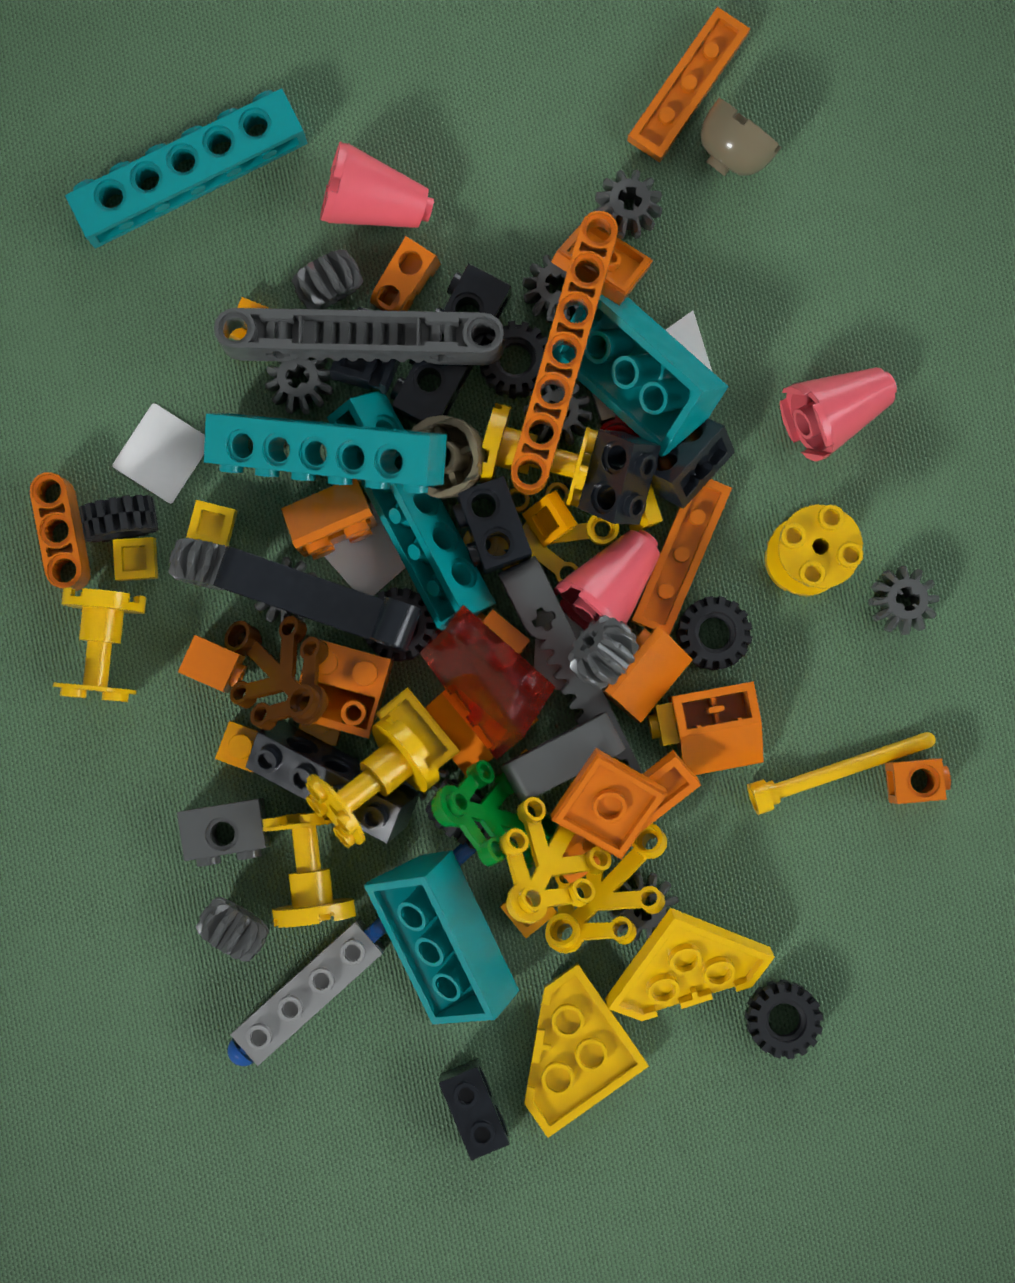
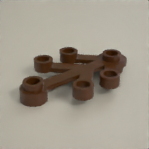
(305, 700)

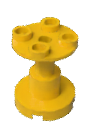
(502, 443)
(820, 529)
(101, 628)
(394, 762)
(310, 885)

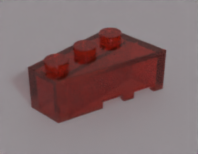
(488, 678)

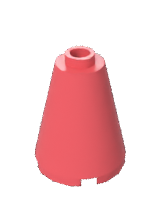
(372, 193)
(835, 408)
(610, 580)

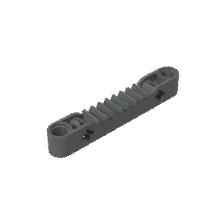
(360, 334)
(531, 590)

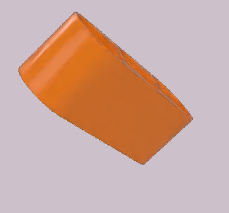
(47, 517)

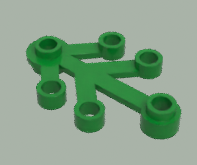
(454, 808)

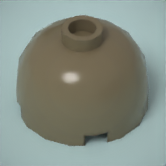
(735, 141)
(462, 457)

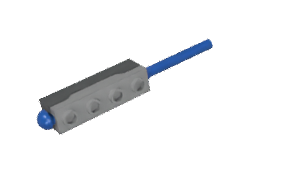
(311, 988)

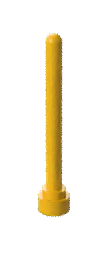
(767, 794)

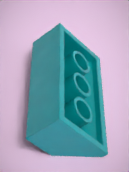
(644, 374)
(443, 939)

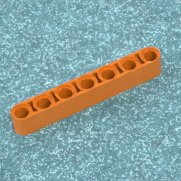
(564, 333)

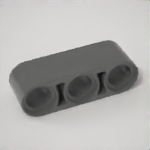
(561, 757)

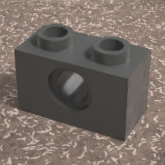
(199, 827)

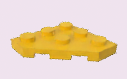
(685, 965)
(576, 1052)

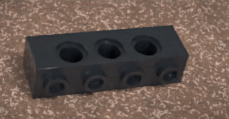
(470, 288)
(291, 755)

